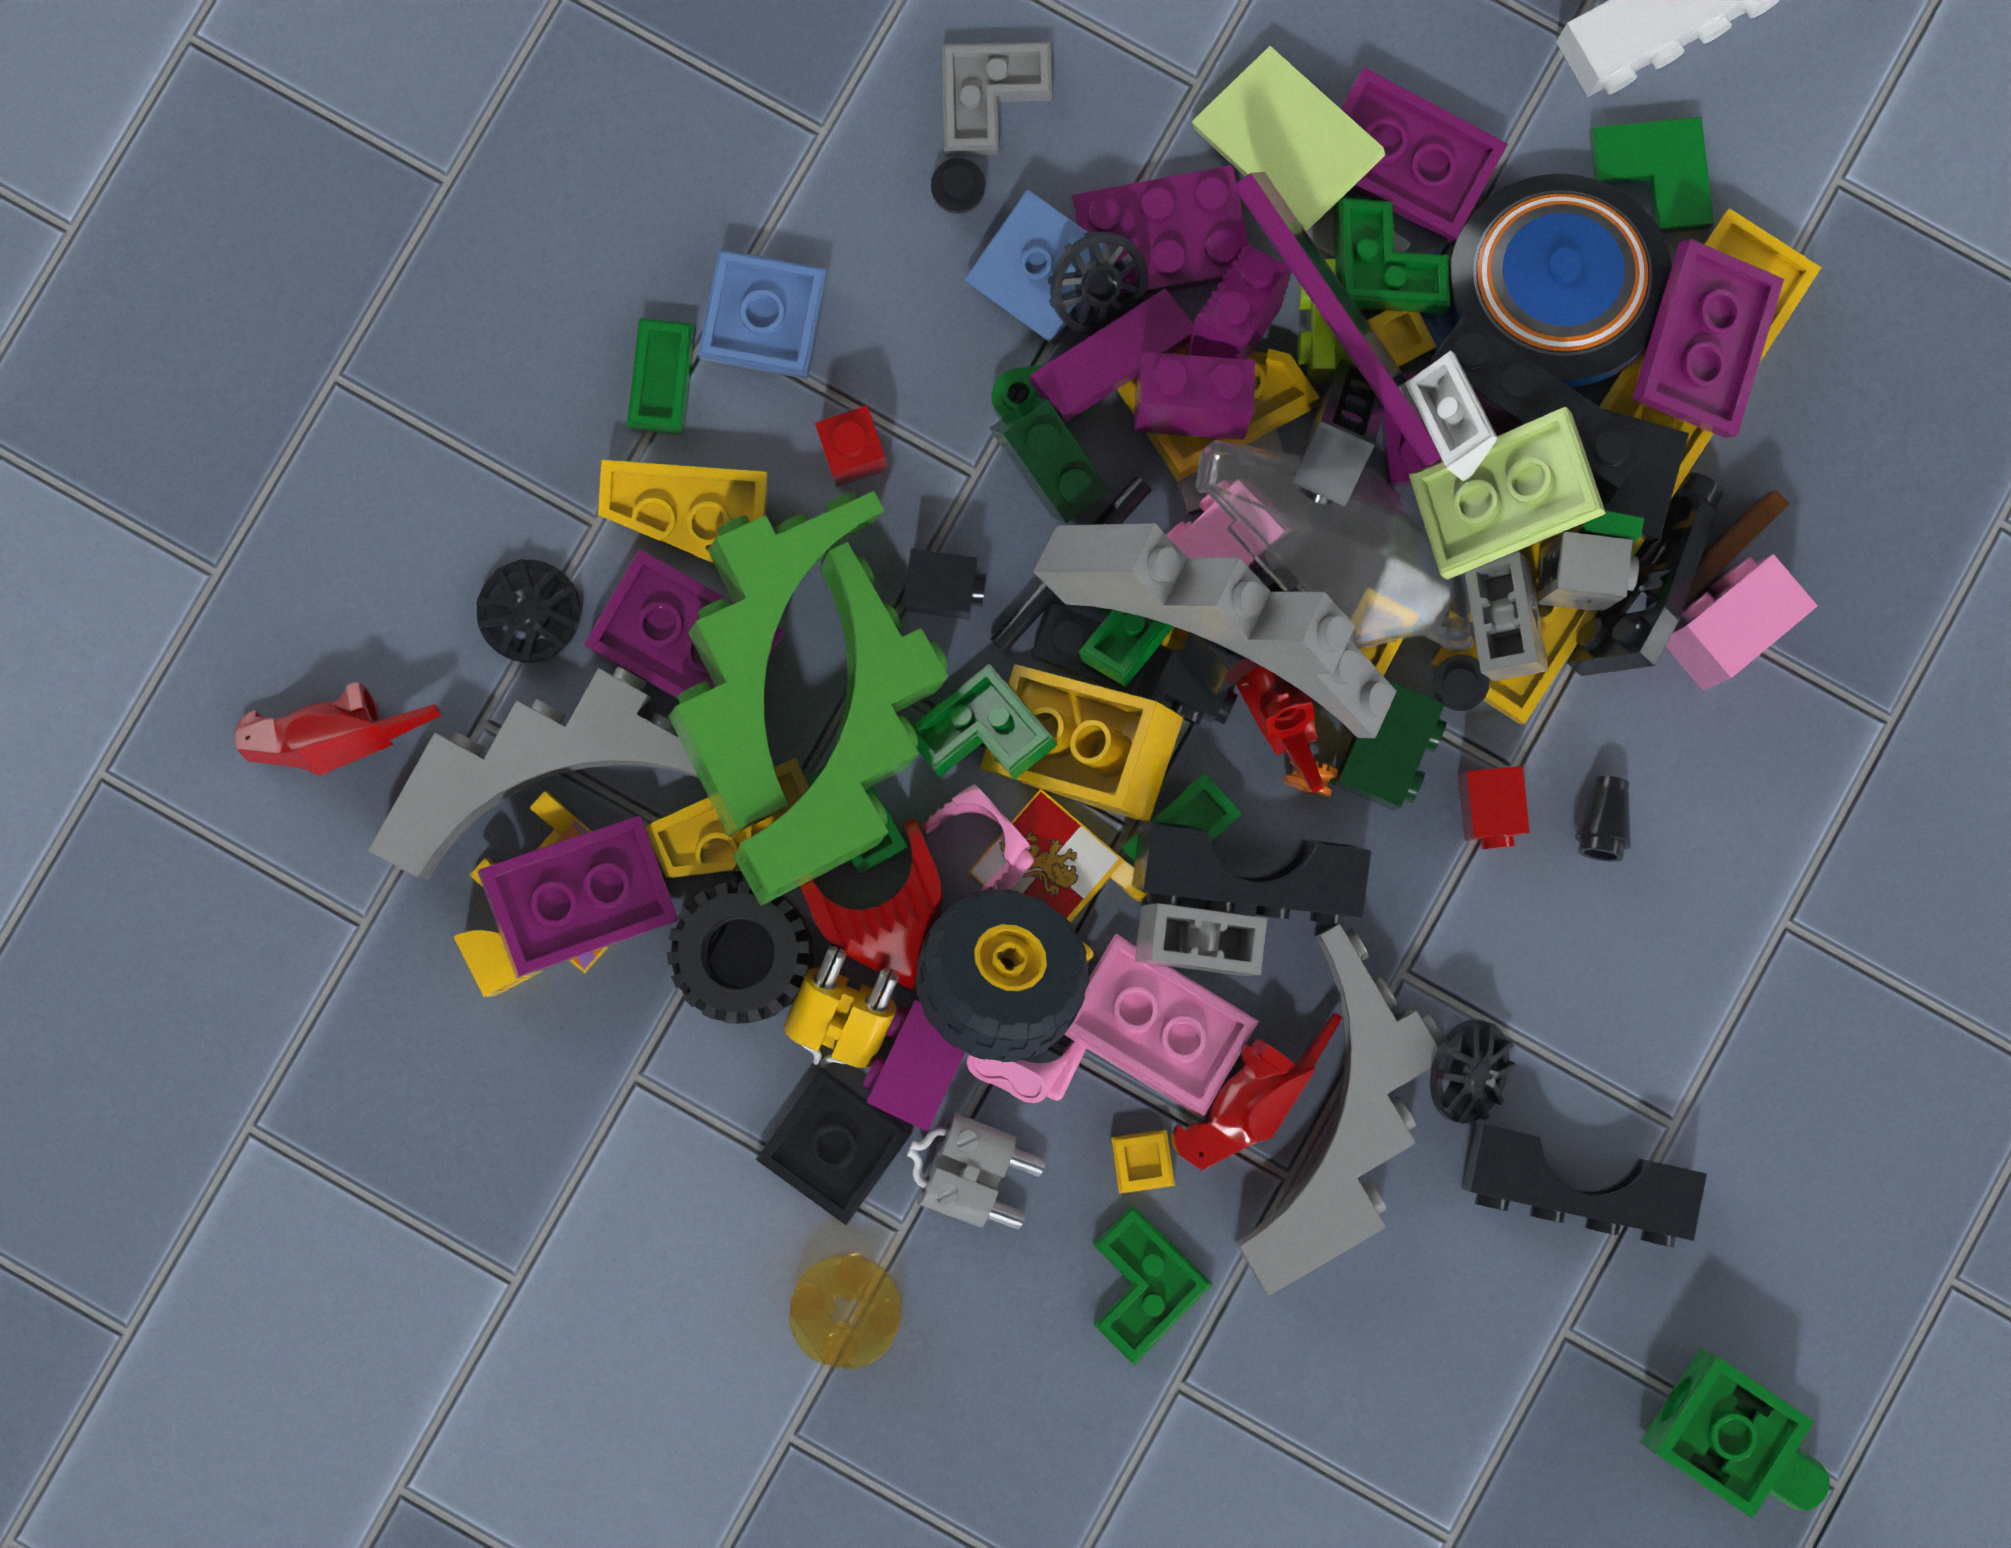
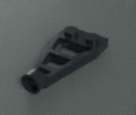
(1638, 638)

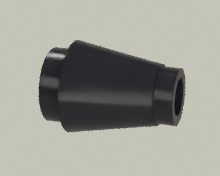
(1606, 821)

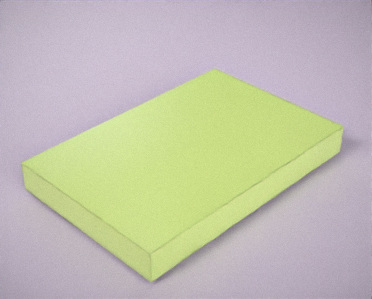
(1292, 132)
(1520, 494)

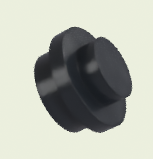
(958, 185)
(1460, 683)

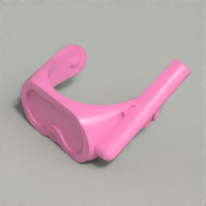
(1016, 847)
(1030, 1080)

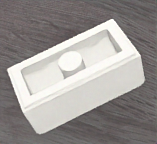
(1452, 415)

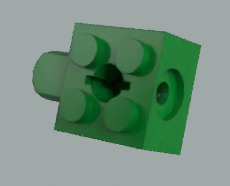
(1737, 1439)

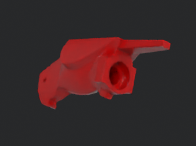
(1284, 719)
(325, 733)
(1251, 1101)

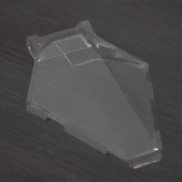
(1362, 555)

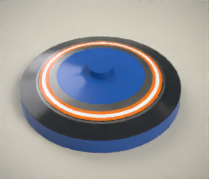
(1562, 274)

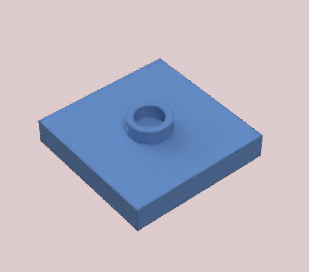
(1022, 258)
(763, 313)

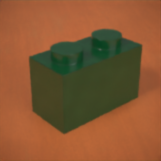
(1050, 459)
(1388, 765)

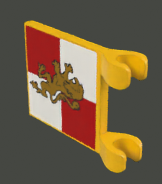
(1067, 862)

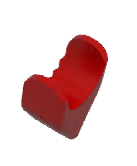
(892, 932)

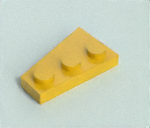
(679, 501)
(695, 840)

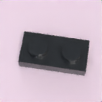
(1060, 644)

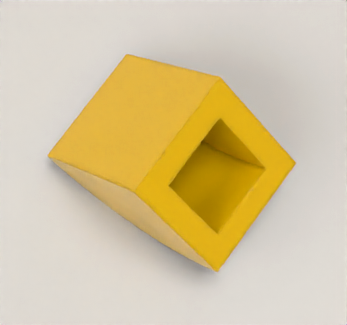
(488, 961)

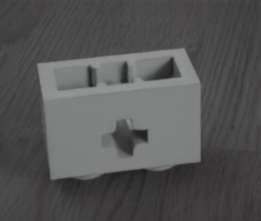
(1586, 571)
(1506, 618)
(1201, 939)

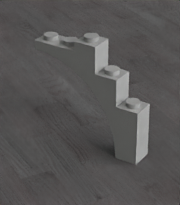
(1222, 600)
(457, 786)
(1381, 1053)

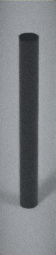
(1042, 595)

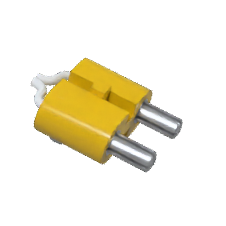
(840, 1016)

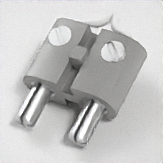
(968, 1170)

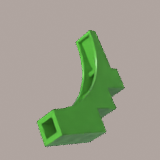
(883, 677)
(726, 724)

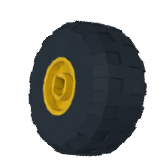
(1001, 975)

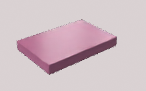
(1160, 1027)

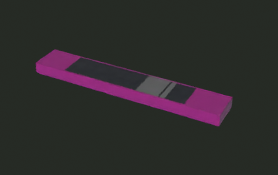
(1337, 309)

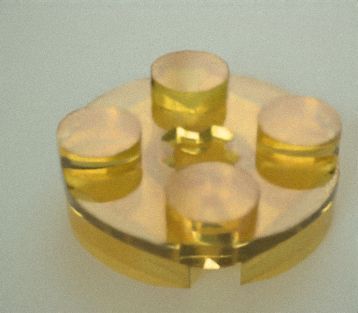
(840, 1343)

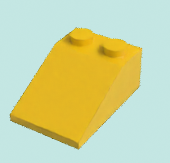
(1108, 743)

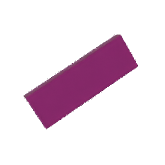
(1112, 355)

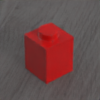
(851, 446)
(1494, 806)

